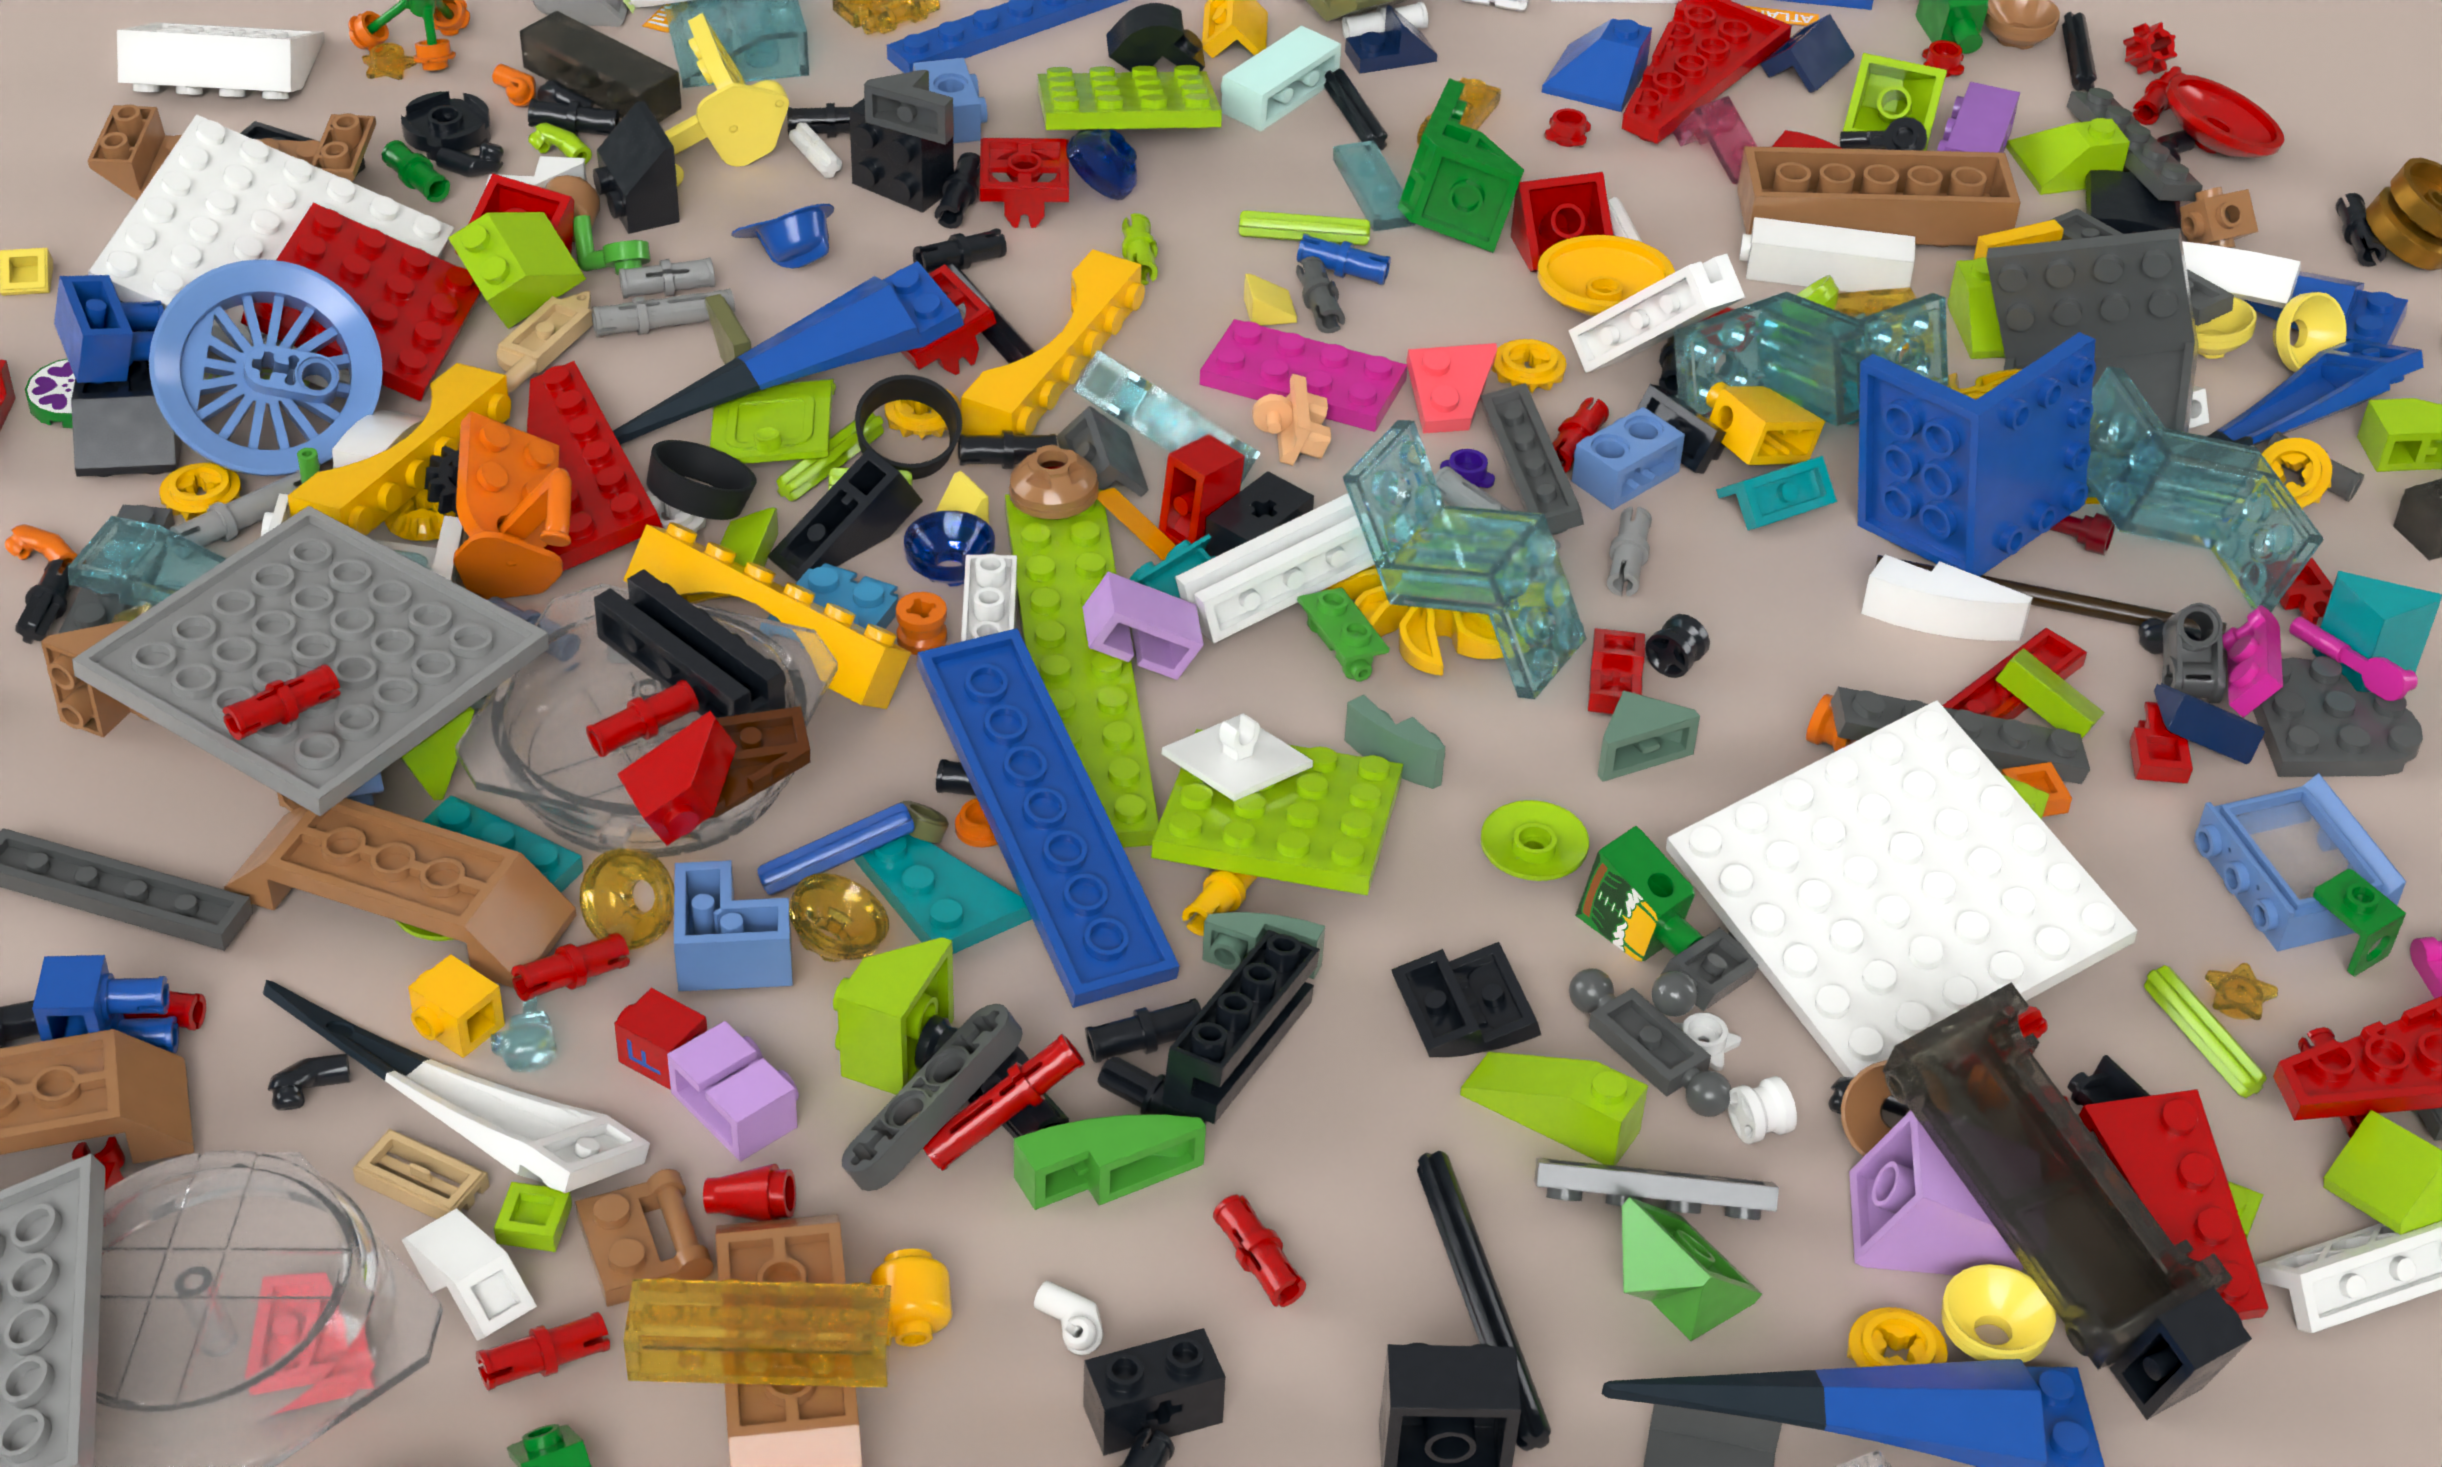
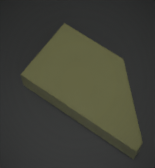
(728, 332)

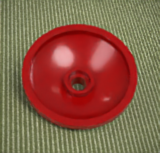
(2222, 118)

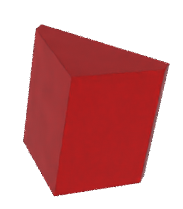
(515, 196)
(1556, 211)

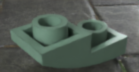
(1408, 742)
(1234, 934)

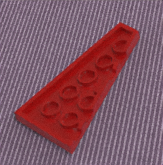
(1697, 60)
(606, 493)
(2379, 1070)

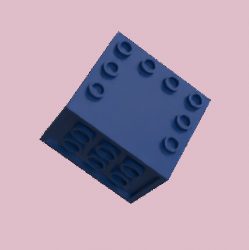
(1971, 474)

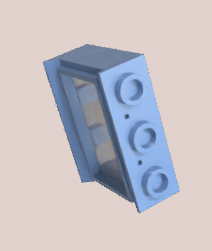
(2281, 849)

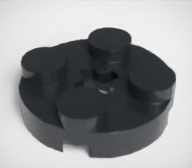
(444, 122)

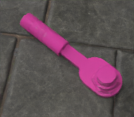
(2378, 673)

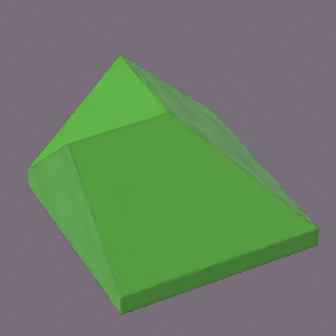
(1680, 1270)

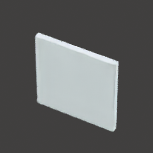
(1237, 757)

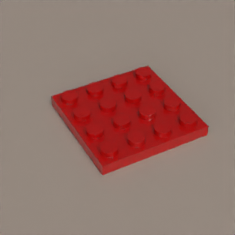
(406, 294)

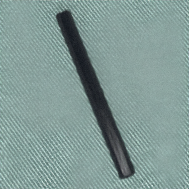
(1479, 1286)

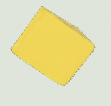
(25, 271)
(1267, 302)
(965, 496)

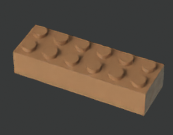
(1916, 193)

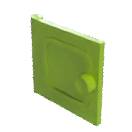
(776, 423)

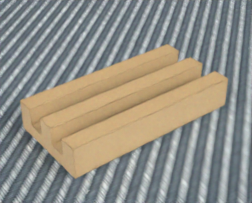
(414, 1183)

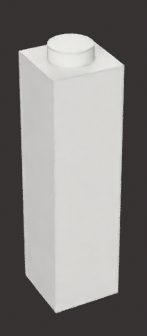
(1807, 252)

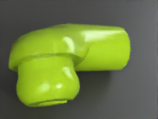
(564, 140)

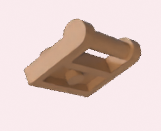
(623, 1243)

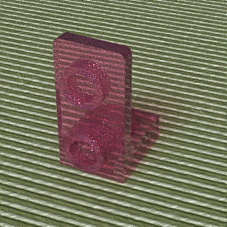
(1723, 129)

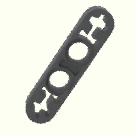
(886, 1142)

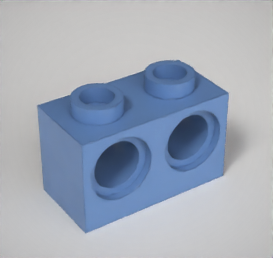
(1627, 457)

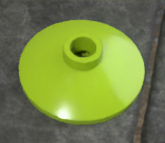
(1534, 840)

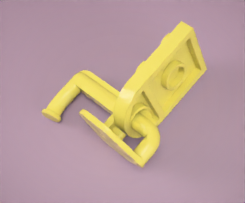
(737, 117)

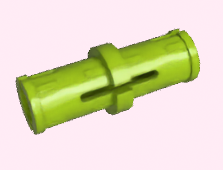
(1139, 245)

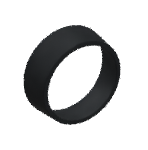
(915, 389)
(679, 459)

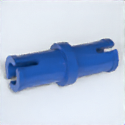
(1345, 259)

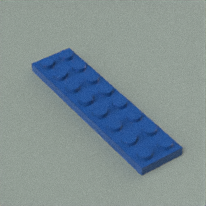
(1047, 818)

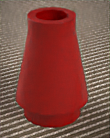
(752, 1194)

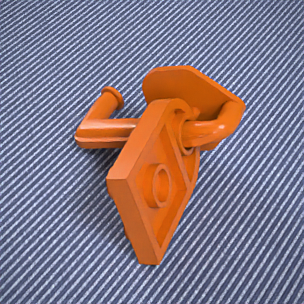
(511, 508)

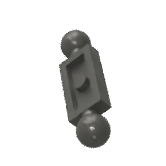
(1703, 974)
(1650, 1042)

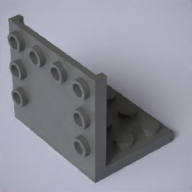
(2114, 288)

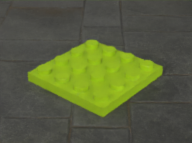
(1128, 99)
(1304, 830)

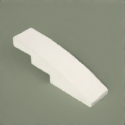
(2244, 273)

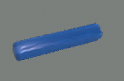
(836, 848)

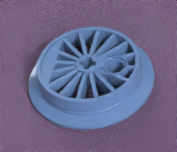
(181, 360)

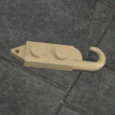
(543, 337)

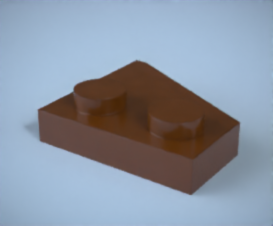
(767, 751)

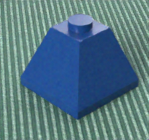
(1602, 65)

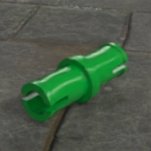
(415, 171)

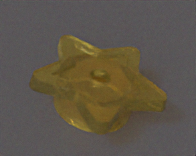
(387, 60)
(2244, 1004)

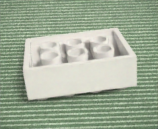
(216, 58)

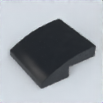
(2127, 204)
(1466, 1002)

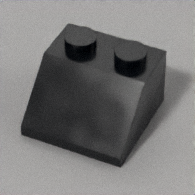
(638, 172)

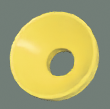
(2319, 325)
(2227, 331)
(2001, 1299)

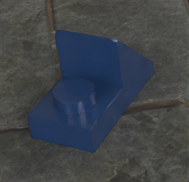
(1395, 48)

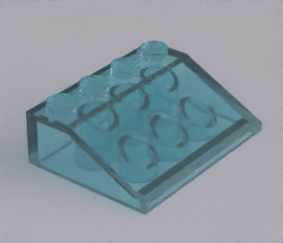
(760, 36)

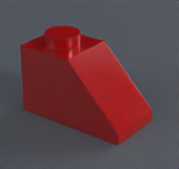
(1196, 484)
(681, 778)

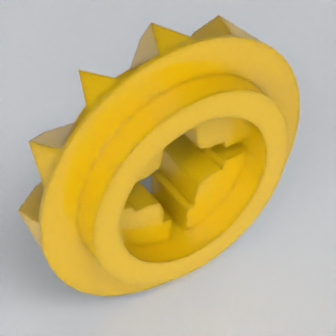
(1545, 361)
(911, 418)
(2299, 454)
(180, 488)
(418, 524)
(1898, 1330)

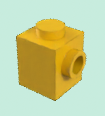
(456, 1006)

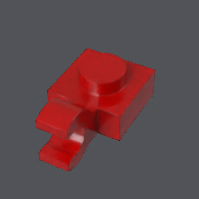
(2158, 752)

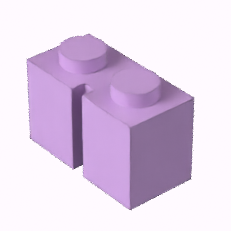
(1162, 625)
(733, 1090)

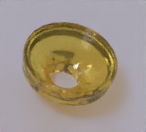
(609, 901)
(841, 909)

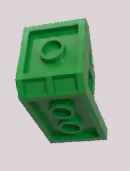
(1459, 177)

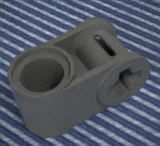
(2191, 664)

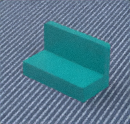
(1782, 492)

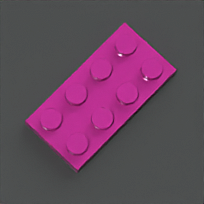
(1261, 361)

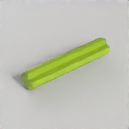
(1294, 226)
(842, 448)
(2205, 1031)

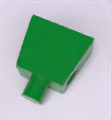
(1953, 21)

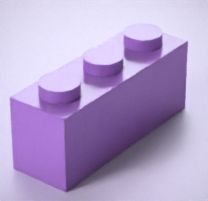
(1980, 120)

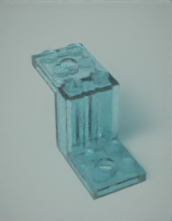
(1808, 351)
(2196, 492)
(1465, 558)

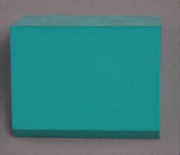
(2379, 621)

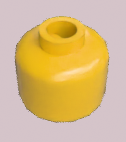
(918, 1294)

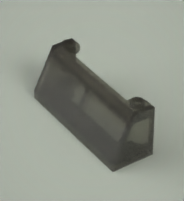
(2044, 1177)

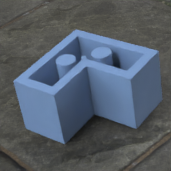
(727, 939)

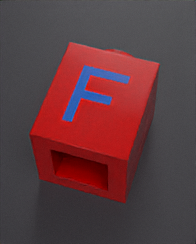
(653, 1030)

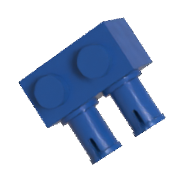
(99, 328)
(82, 997)

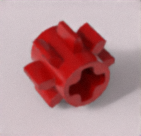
(2150, 48)

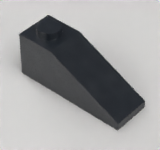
(849, 518)

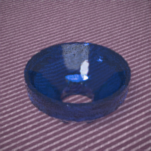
(1104, 161)
(943, 538)

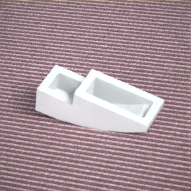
(373, 435)
(1944, 602)

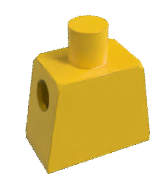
(1763, 424)

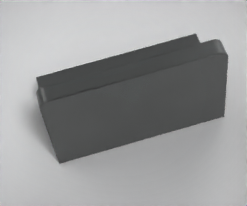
(1106, 448)
(1709, 1439)

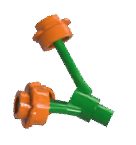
(443, 15)

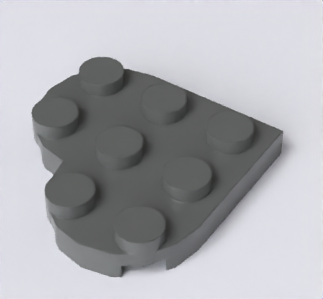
(2331, 728)

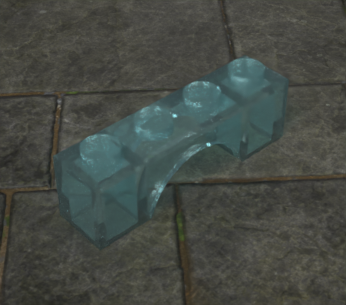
(1151, 409)

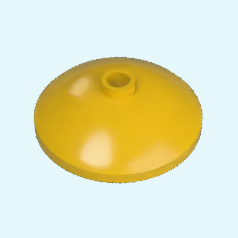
(1599, 271)

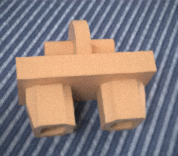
(1295, 421)

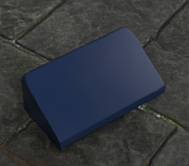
(2208, 724)

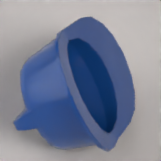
(793, 237)

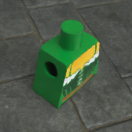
(1638, 898)

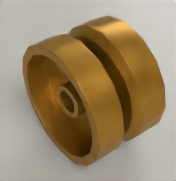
(2410, 214)

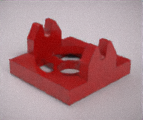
(1024, 163)
(961, 341)

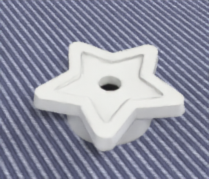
(1715, 1032)

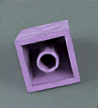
(1917, 1211)

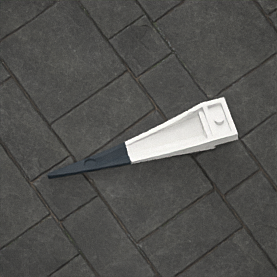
(520, 1130)

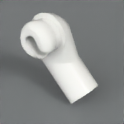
(1078, 1316)

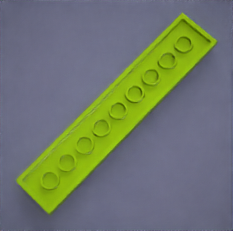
(1092, 691)

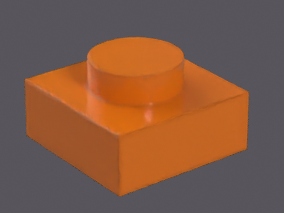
(2046, 779)

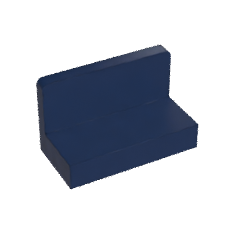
(1814, 52)

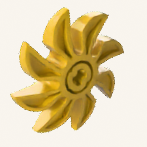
(1419, 626)

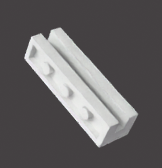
(1656, 313)
(1276, 569)
(989, 595)

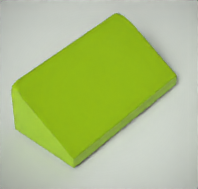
(752, 536)
(2048, 694)

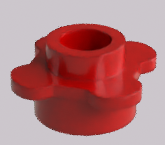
(1945, 56)
(1568, 128)

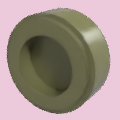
(928, 823)

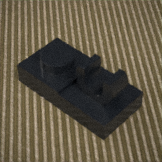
(1702, 436)

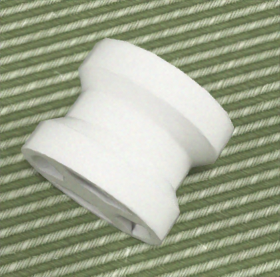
(1762, 1110)

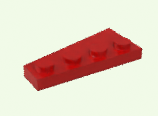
(2176, 1171)

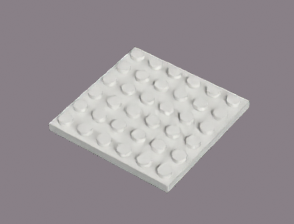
(233, 202)
(1897, 888)

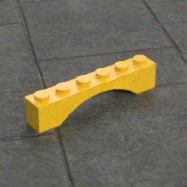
(1020, 393)
(377, 487)
(865, 657)

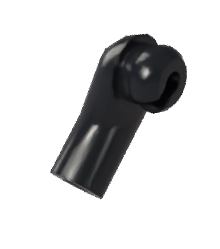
(471, 165)

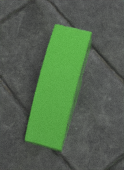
(1106, 1156)

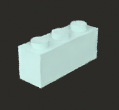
(1279, 78)

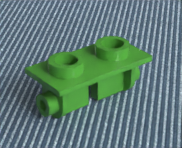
(1344, 630)

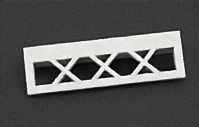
(2357, 1274)

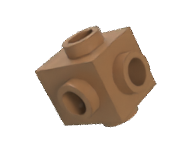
(2218, 217)

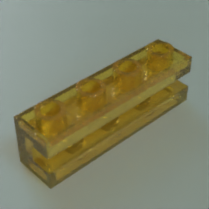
(758, 1332)

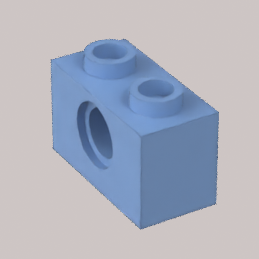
(953, 79)

